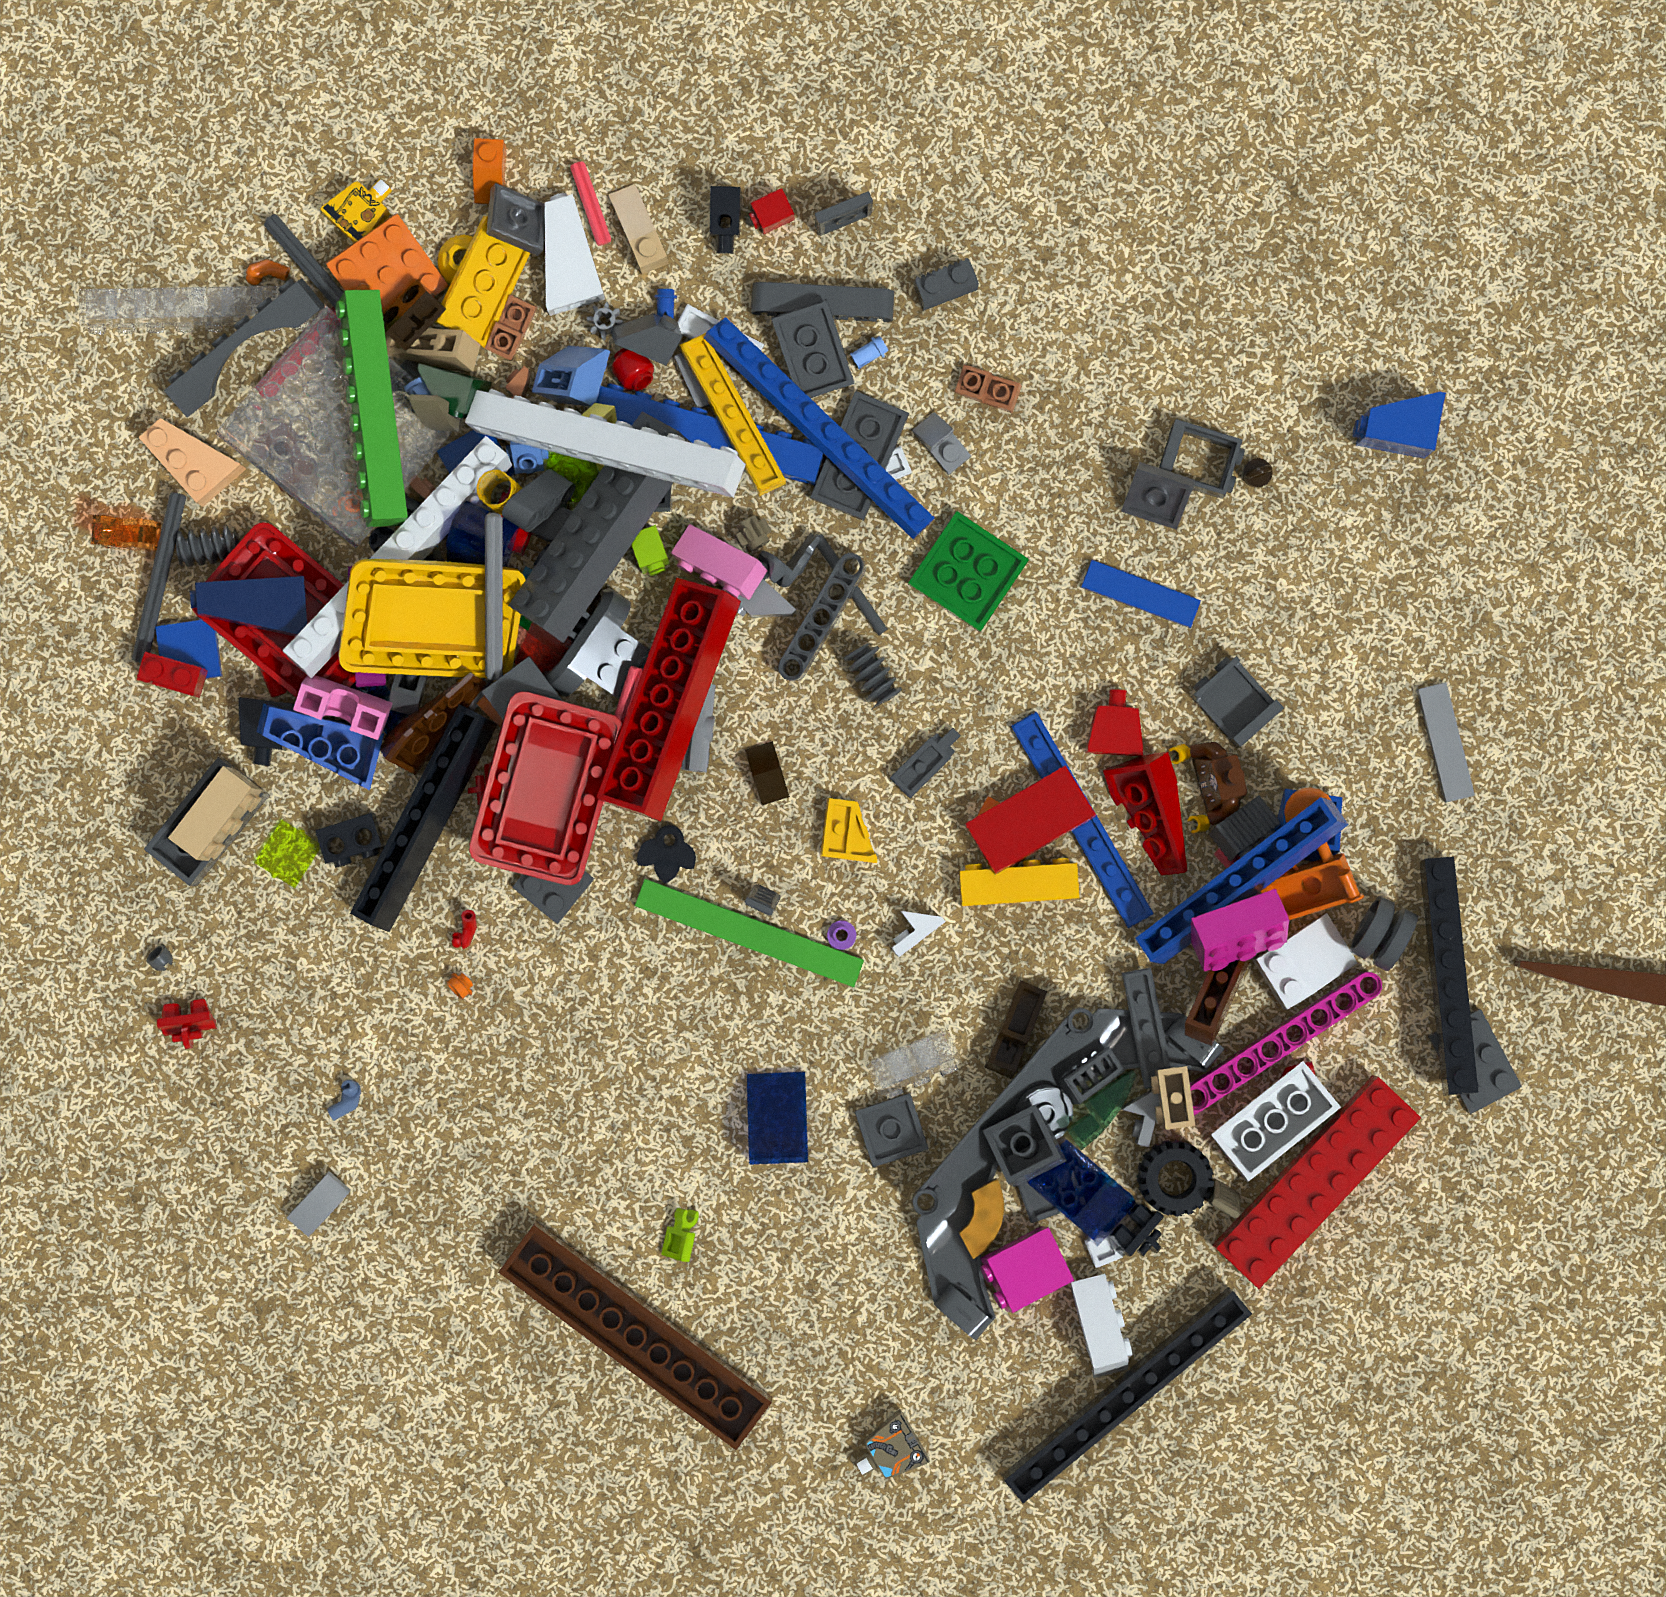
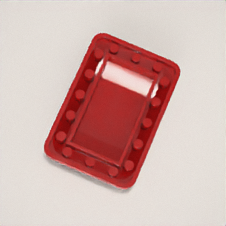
(271, 554)
(543, 788)

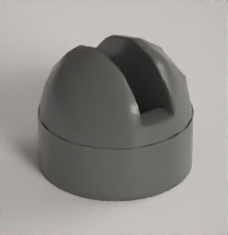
(159, 958)

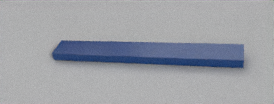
(1090, 835)

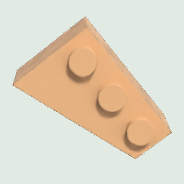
(191, 462)

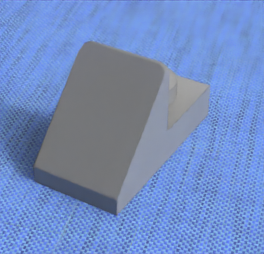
(941, 443)
(1144, 1106)

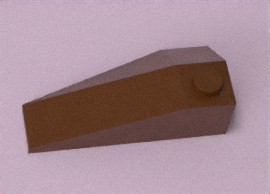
(419, 734)

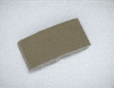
(433, 412)

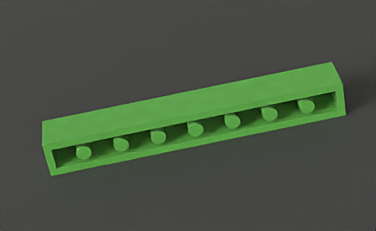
(372, 408)

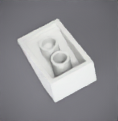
(1305, 962)

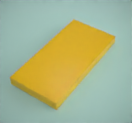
(482, 285)

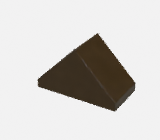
(767, 773)

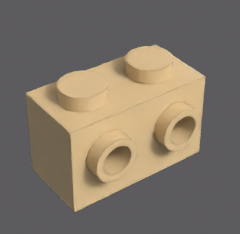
(1174, 1098)

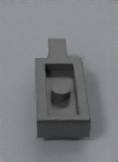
(925, 763)

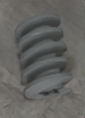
(205, 546)
(872, 674)

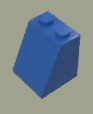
(1402, 426)

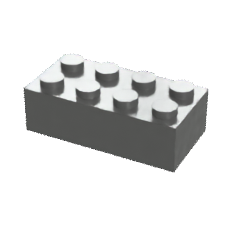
(174, 857)

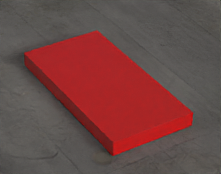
(1030, 820)

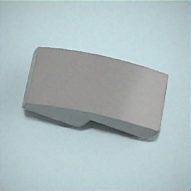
(318, 1203)

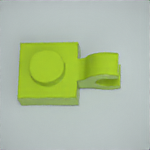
(679, 1239)

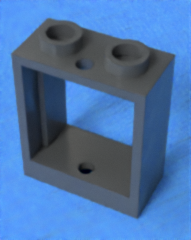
(1234, 457)

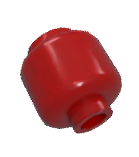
(632, 369)

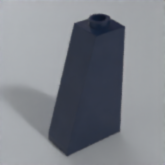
(257, 603)

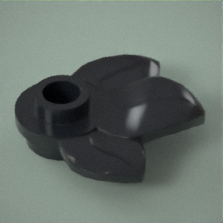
(666, 858)

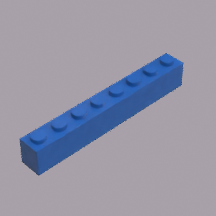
(794, 458)
(1245, 877)

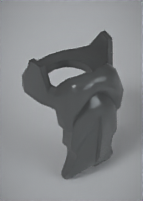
(786, 574)

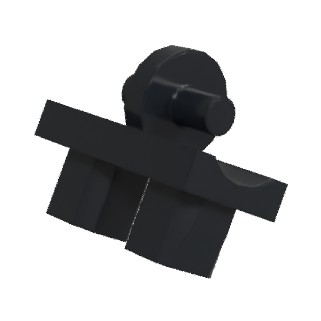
(1129, 1241)

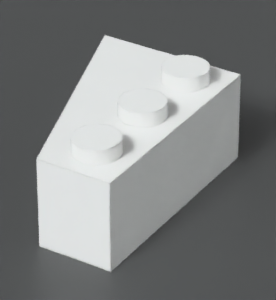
(1101, 1325)

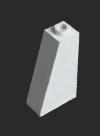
(568, 259)

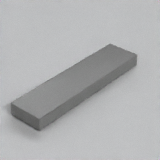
(1445, 742)

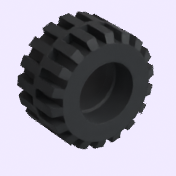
(1198, 1189)

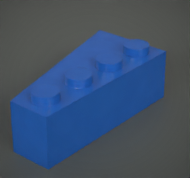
(323, 742)

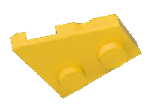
(845, 832)

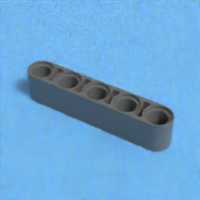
(844, 301)
(809, 625)

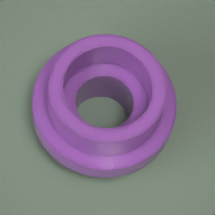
(848, 927)

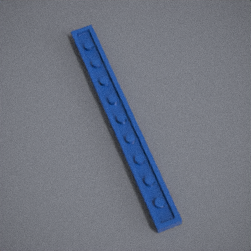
(819, 427)

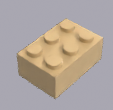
(216, 814)

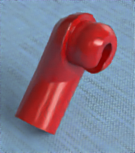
(469, 928)

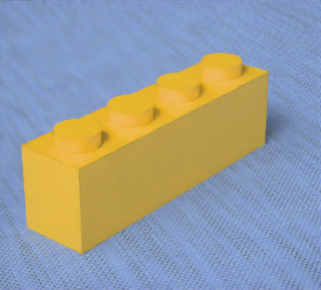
(1019, 884)

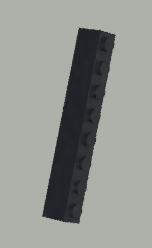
(423, 818)
(1448, 976)

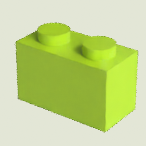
(650, 551)

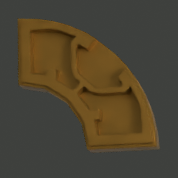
(985, 1219)

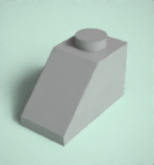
(765, 603)

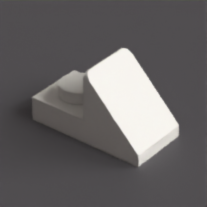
(922, 926)

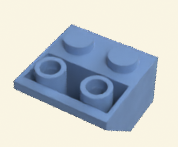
(572, 375)

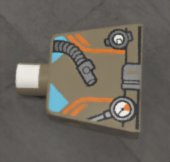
(892, 1448)

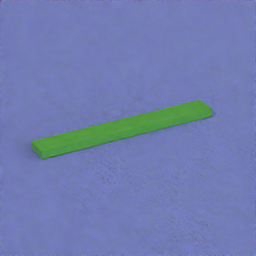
(749, 933)

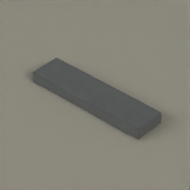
(1146, 1023)

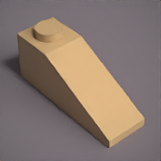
(638, 229)
(441, 349)

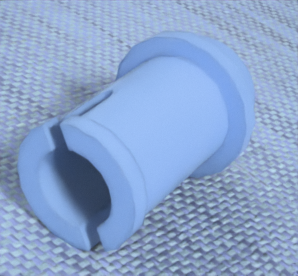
(869, 352)

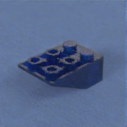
(467, 536)
(777, 1118)
(1104, 1197)

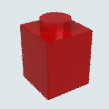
(771, 212)

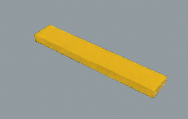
(732, 415)

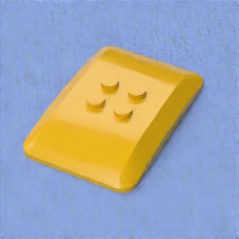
(422, 618)

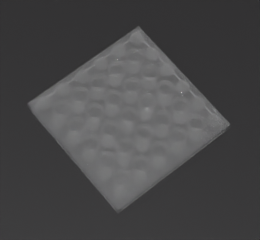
(300, 430)

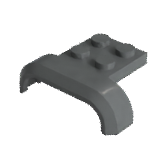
(600, 650)

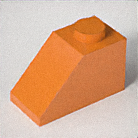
(488, 167)

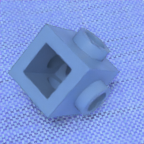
(526, 458)

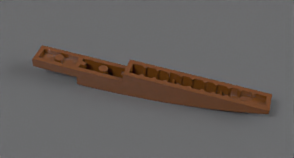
(1625, 984)

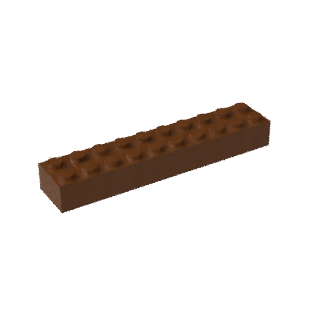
(636, 1335)

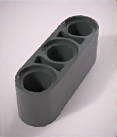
(538, 500)

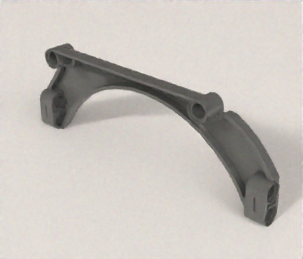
(953, 1275)

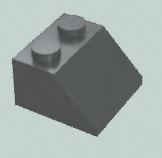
(1024, 1146)

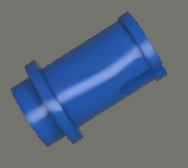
(665, 302)

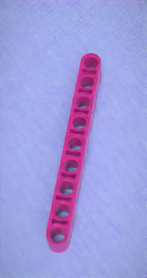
(1283, 1045)

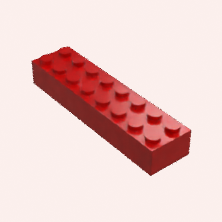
(668, 699)
(1316, 1181)

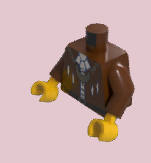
(1218, 778)

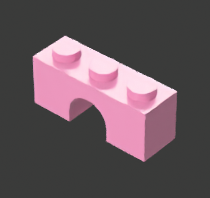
(324, 697)

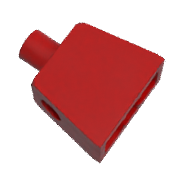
(1115, 728)

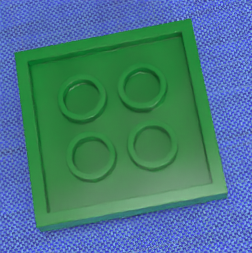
(968, 571)

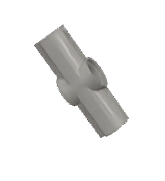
(697, 754)

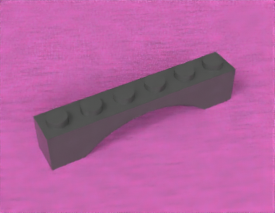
(199, 383)

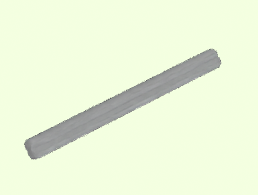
(493, 596)

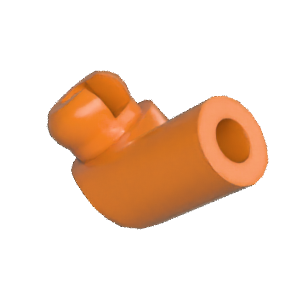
(263, 268)

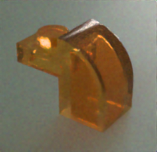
(125, 534)

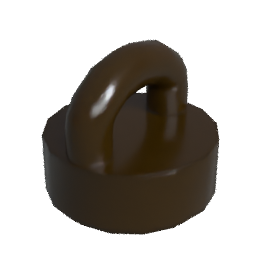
(1257, 473)

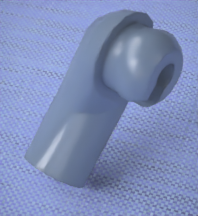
(349, 1100)

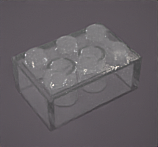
(914, 1063)

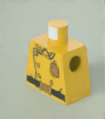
(357, 209)

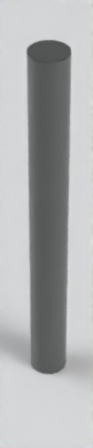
(858, 595)

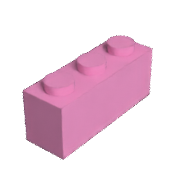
(718, 562)

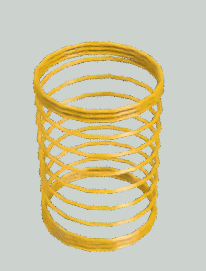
(483, 493)

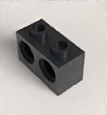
(349, 833)

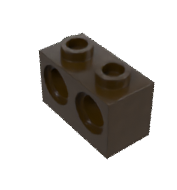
(412, 314)

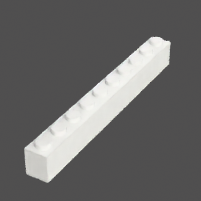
(606, 443)
(410, 541)

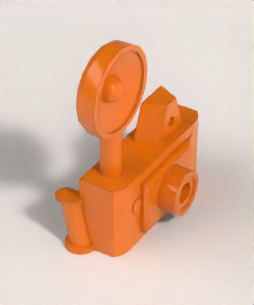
(1317, 883)

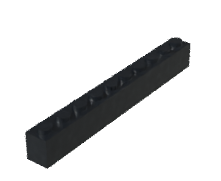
(1126, 1395)

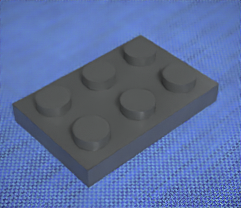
(813, 349)
(1493, 1069)

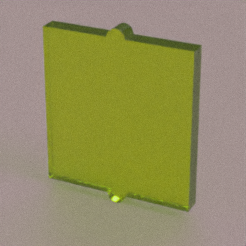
(288, 853)

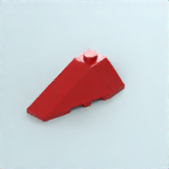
(1151, 798)

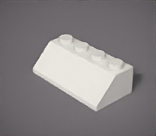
(1275, 1121)

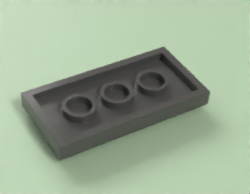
(877, 430)

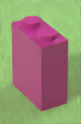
(1026, 1269)

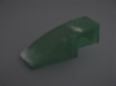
(1102, 1110)

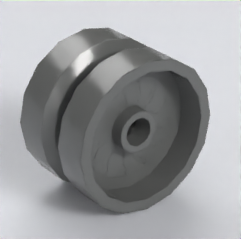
(1383, 933)

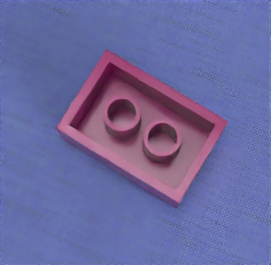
(1239, 930)

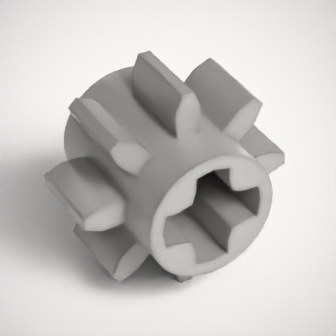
(607, 313)

